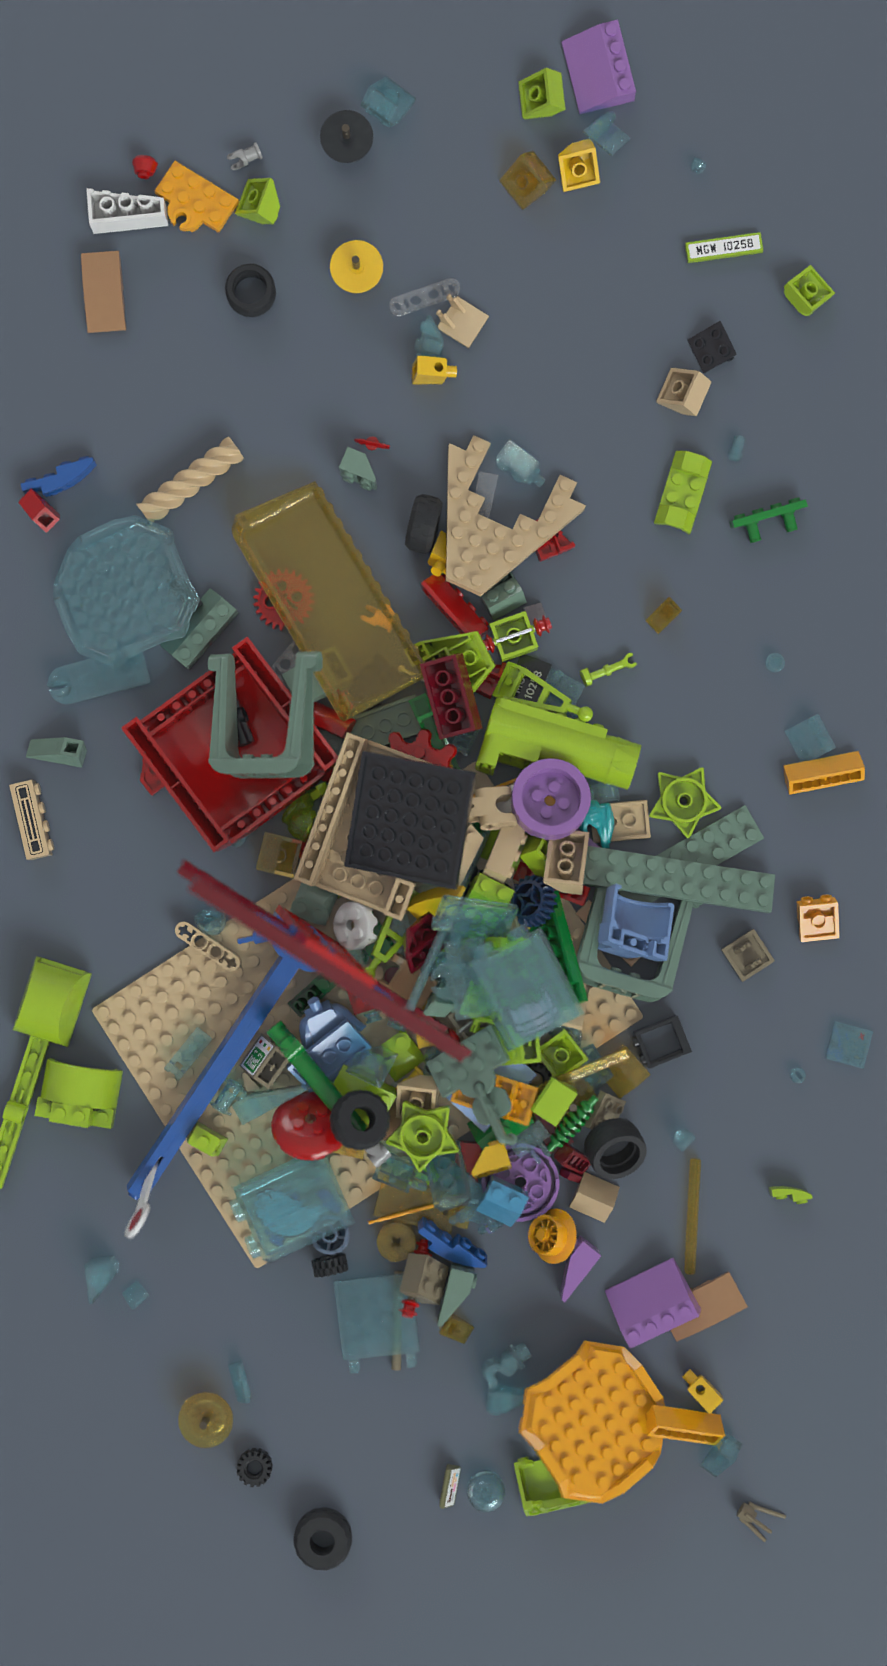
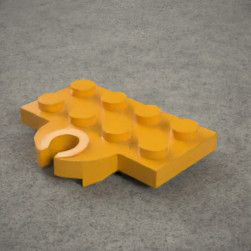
(195, 199)

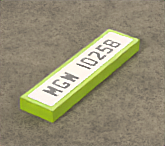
(724, 247)

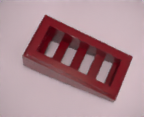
(571, 1157)

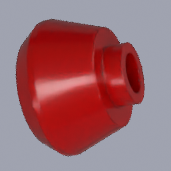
(144, 166)

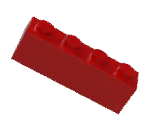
(452, 606)

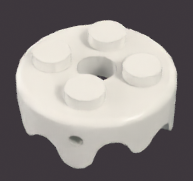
(363, 925)

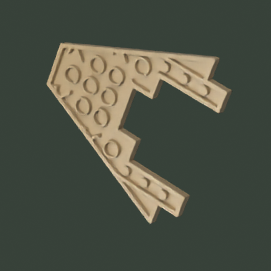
(481, 549)

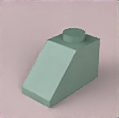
(437, 1006)

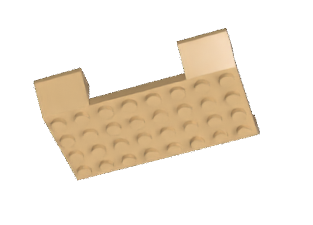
(327, 845)

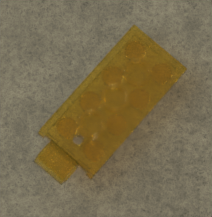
(394, 1201)

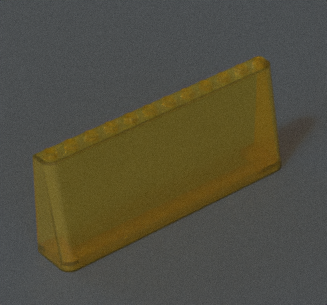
(328, 598)

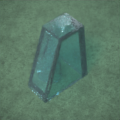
(372, 1065)

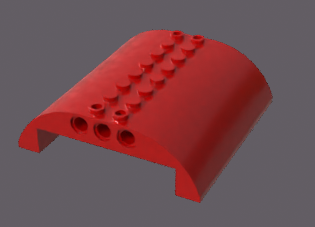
(178, 742)

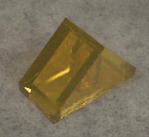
(664, 615)
(456, 1329)

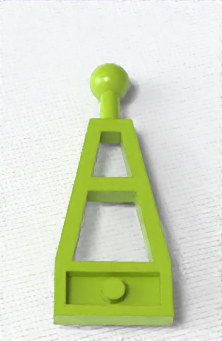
(511, 681)
(379, 957)

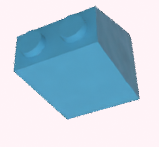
(502, 1201)

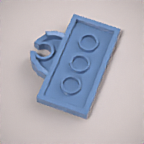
(334, 1050)

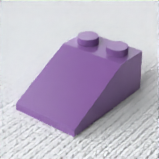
(577, 1266)

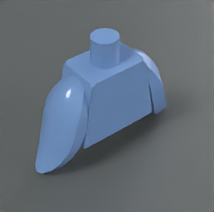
(323, 1018)

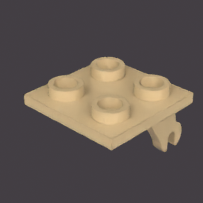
(461, 321)

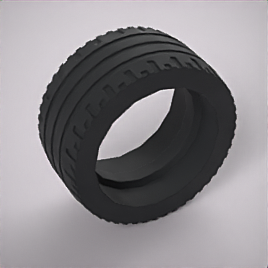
(607, 1134)

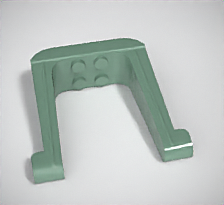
(299, 750)
(631, 985)

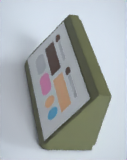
(449, 1486)

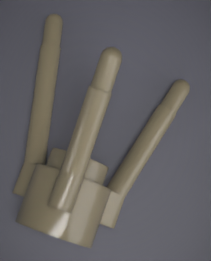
(747, 1515)

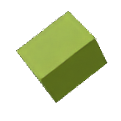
(554, 1100)

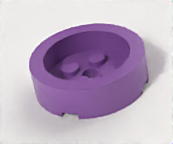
(552, 779)
(541, 1181)

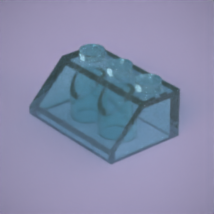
(448, 1180)

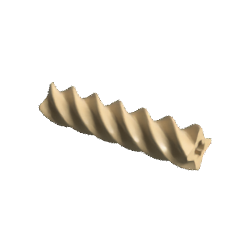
(188, 481)

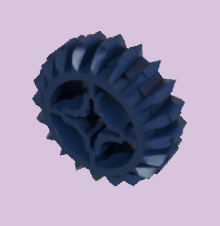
(542, 894)

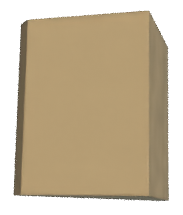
(594, 1197)

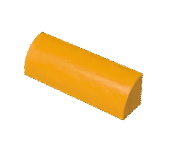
(824, 772)
(684, 1425)

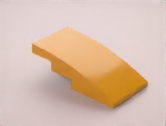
(520, 1094)

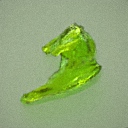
(298, 816)

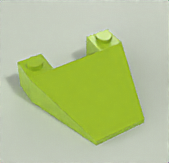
(475, 654)

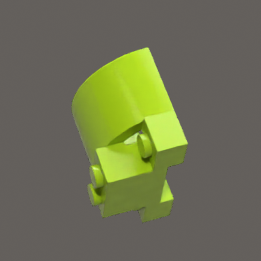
(76, 1094)

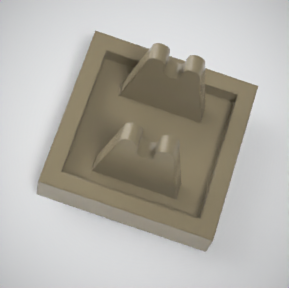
(747, 955)
(605, 1109)

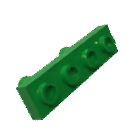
(786, 511)

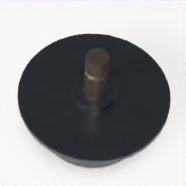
(346, 136)

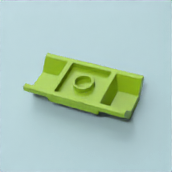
(683, 490)

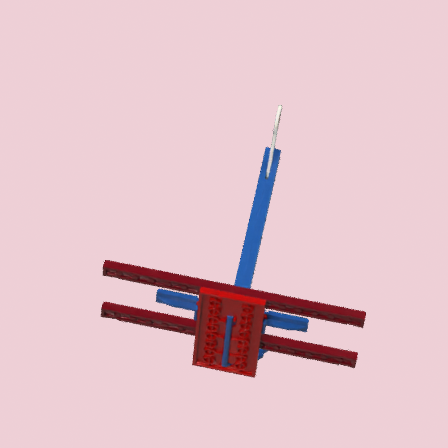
(298, 948)

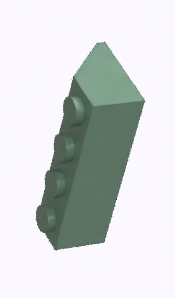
(205, 627)

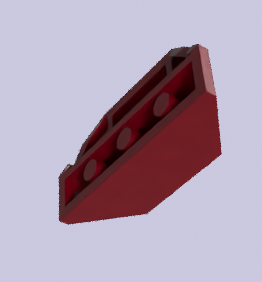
(418, 942)

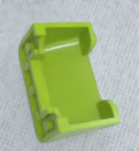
(539, 1489)

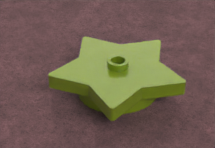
(698, 802)
(419, 1147)

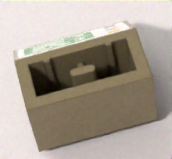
(264, 1061)

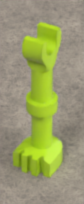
(607, 670)

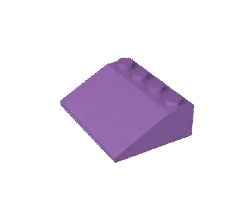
(599, 68)
(652, 1303)

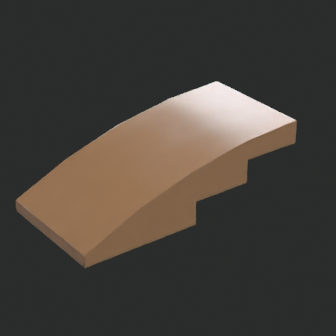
(103, 291)
(717, 1301)

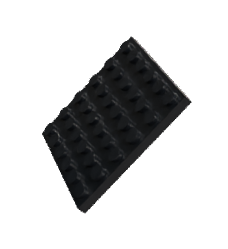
(410, 819)

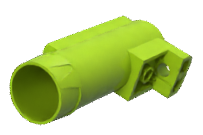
(527, 734)

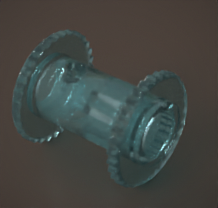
(226, 1098)

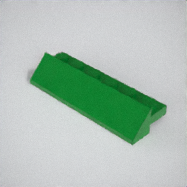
(560, 940)

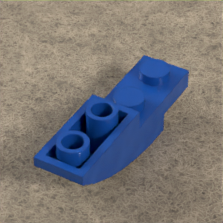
(67, 476)
(454, 1249)

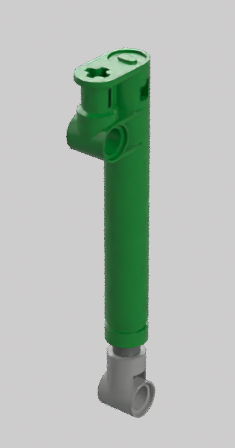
(320, 1082)

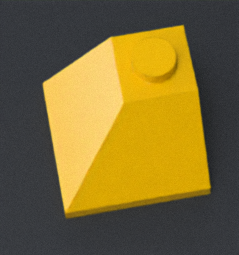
(578, 165)
(492, 1160)

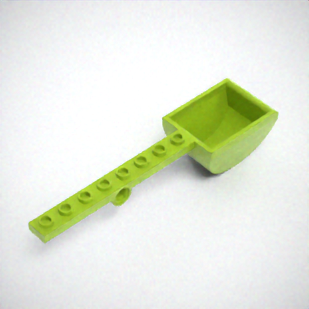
(47, 1015)

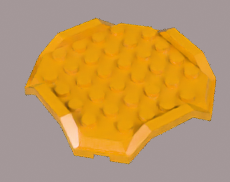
(592, 1423)

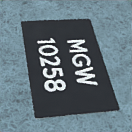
(528, 688)

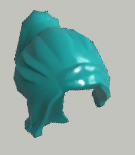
(602, 819)

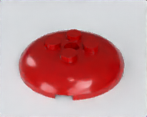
(301, 1138)

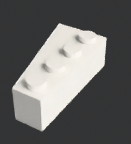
(124, 212)

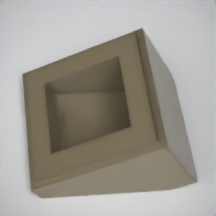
(249, 1083)

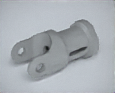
(246, 155)

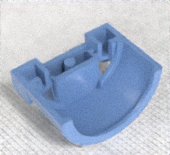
(635, 927)

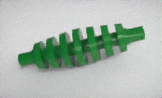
(572, 1123)

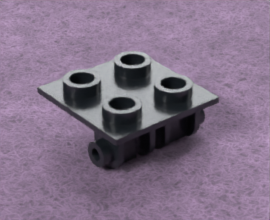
(712, 347)

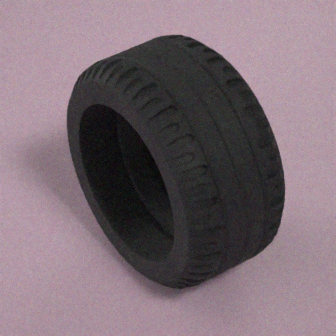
(246, 271)

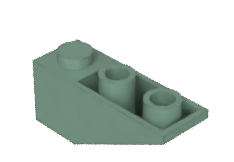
(58, 750)

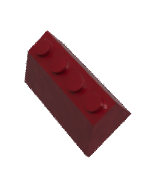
(451, 696)

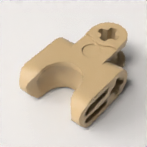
(485, 810)

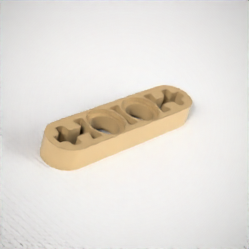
(209, 944)

